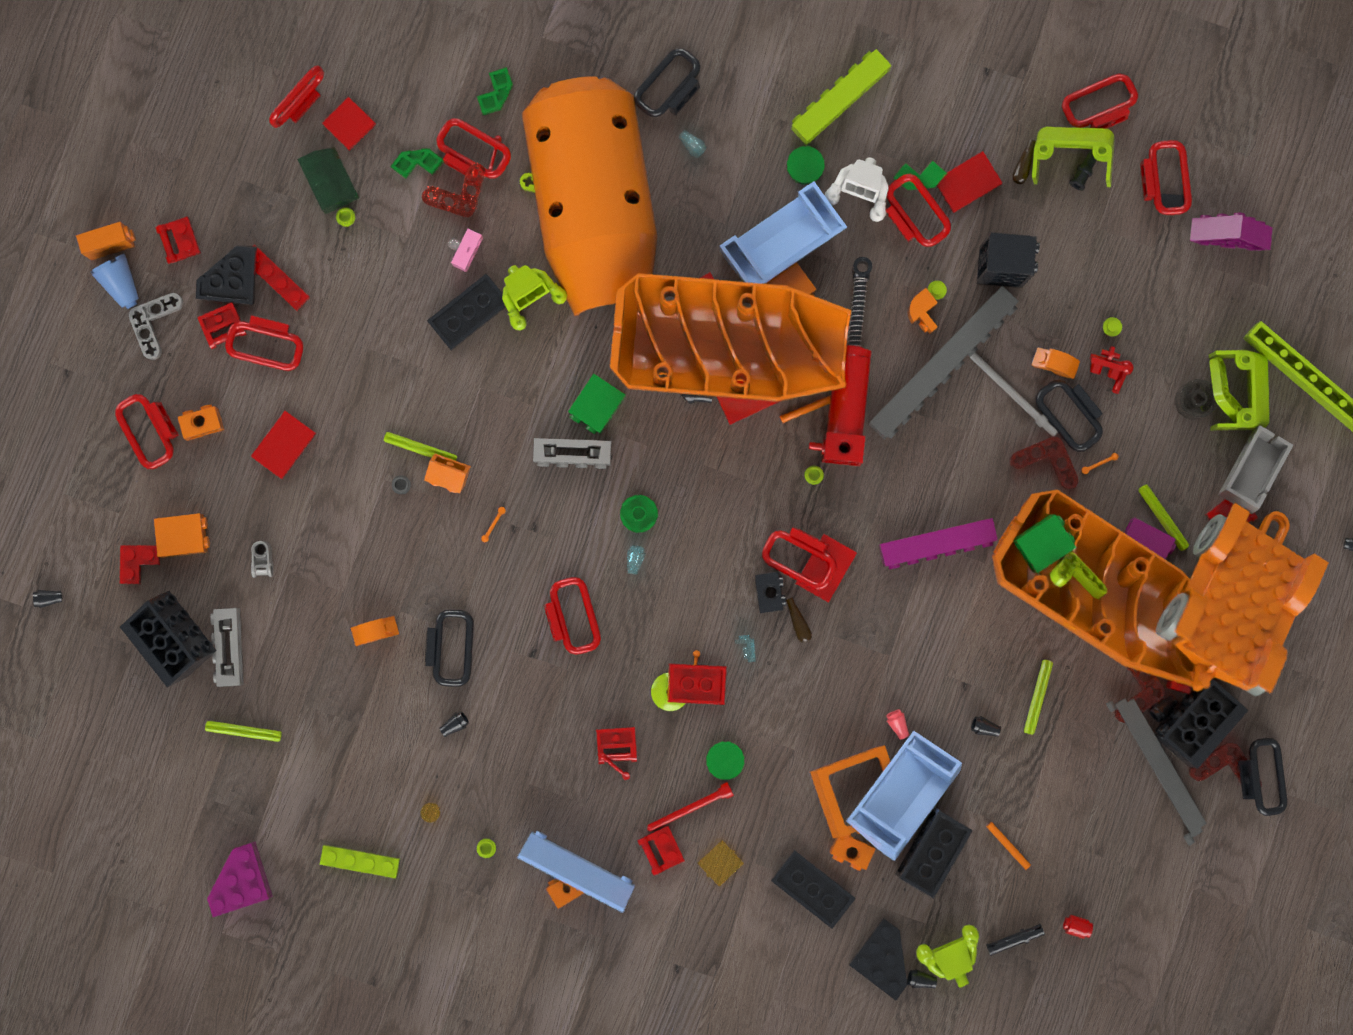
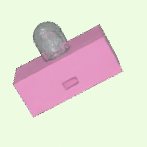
(465, 249)

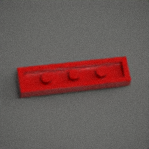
(279, 281)

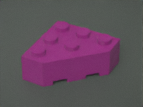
(1231, 232)
(240, 881)

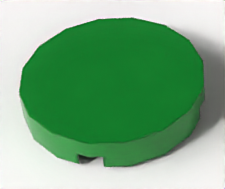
(805, 165)
(638, 513)
(725, 760)

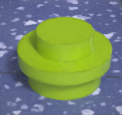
(345, 217)
(937, 289)
(1112, 326)
(814, 475)
(486, 848)

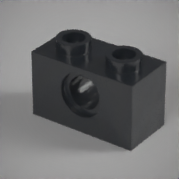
(767, 604)

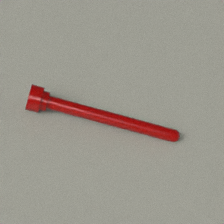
(723, 792)

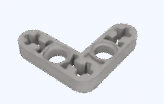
(148, 316)

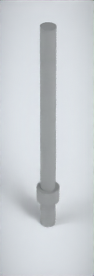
(1040, 419)

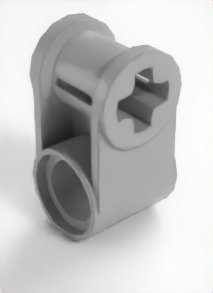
(261, 561)

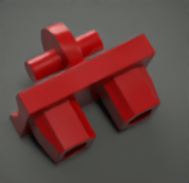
(1098, 362)

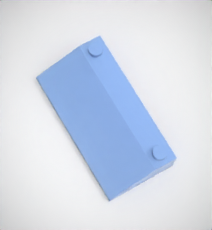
(783, 237)
(904, 795)
(576, 871)

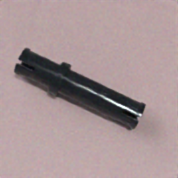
(1021, 937)

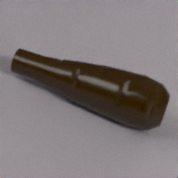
(1023, 166)
(799, 623)

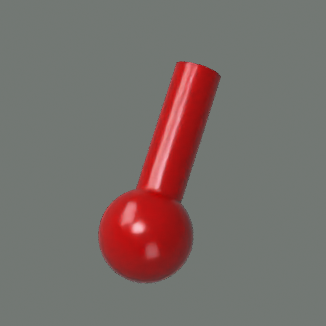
(1119, 382)

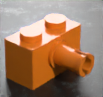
(562, 892)

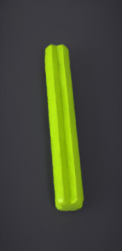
(416, 446)
(1163, 517)
(1038, 697)
(243, 731)

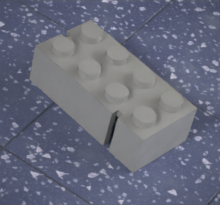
(1255, 469)

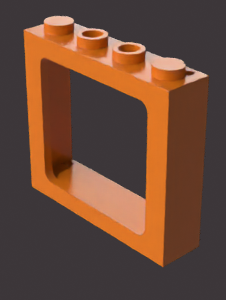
(826, 794)

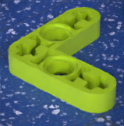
(1221, 389)
(1072, 565)

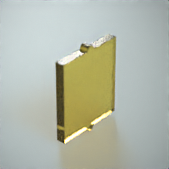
(720, 863)

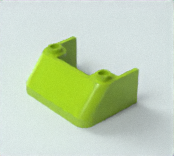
(1084, 138)
(1258, 390)

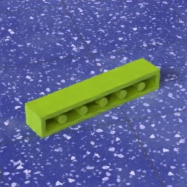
(841, 96)

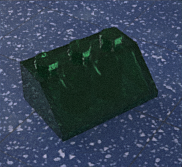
(328, 179)

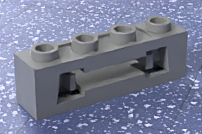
(541, 451)
(218, 639)

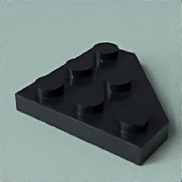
(230, 278)
(883, 960)

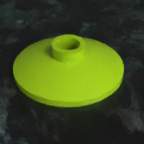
(659, 694)

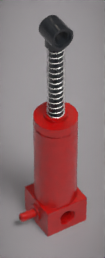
(849, 403)

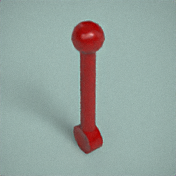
(494, 154)
(625, 775)

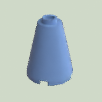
(117, 281)

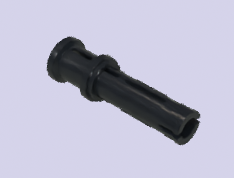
(1083, 172)

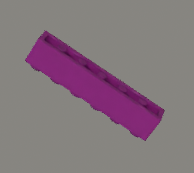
(938, 542)

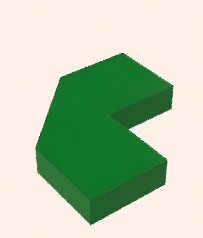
(495, 100)
(409, 160)
(929, 177)

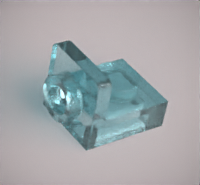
(749, 651)

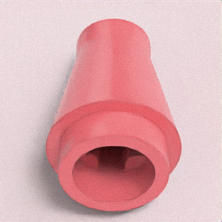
(898, 723)

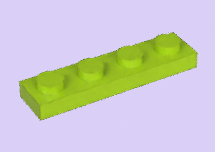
(359, 861)

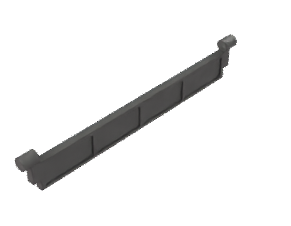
(1161, 766)

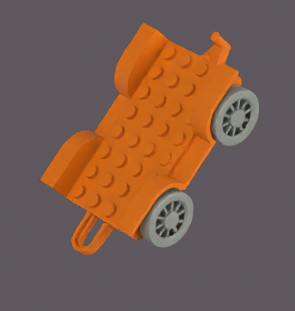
(1241, 602)

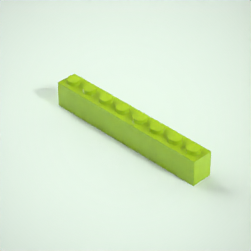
(1302, 372)

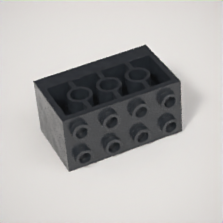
(1007, 260)
(168, 638)
(1212, 725)
(933, 853)

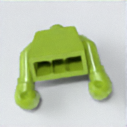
(526, 287)
(953, 958)

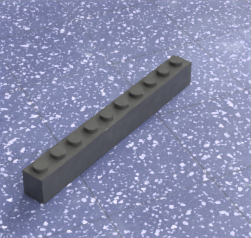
(943, 362)

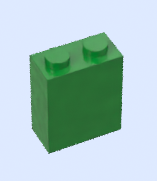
(596, 404)
(1044, 543)

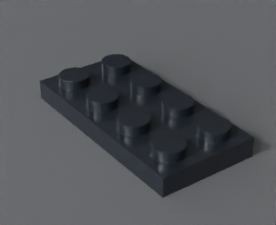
(468, 312)
(813, 889)

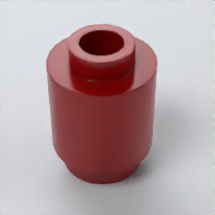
(1078, 926)

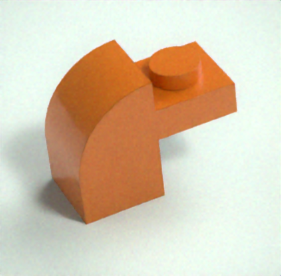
(918, 310)
(1056, 361)
(374, 630)

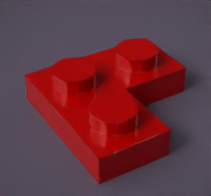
(131, 560)

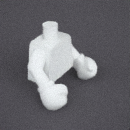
(864, 181)

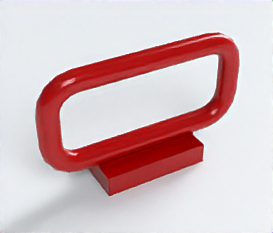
(298, 99)
(1107, 117)
(461, 163)
(1151, 183)
(903, 221)
(269, 328)
(161, 423)
(807, 542)
(557, 622)

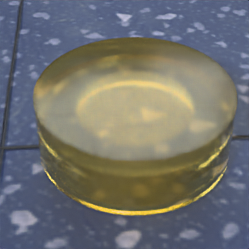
(430, 812)

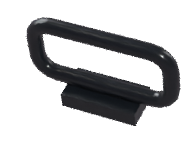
(680, 95)
(1084, 404)
(434, 647)
(1251, 779)

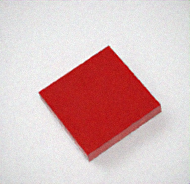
(348, 123)

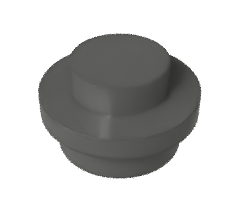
(401, 484)

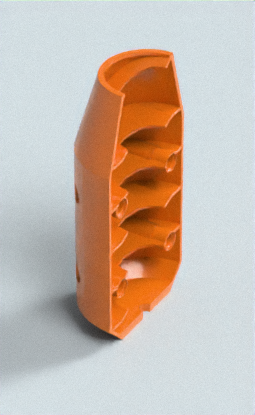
(589, 177)
(709, 340)
(1135, 578)

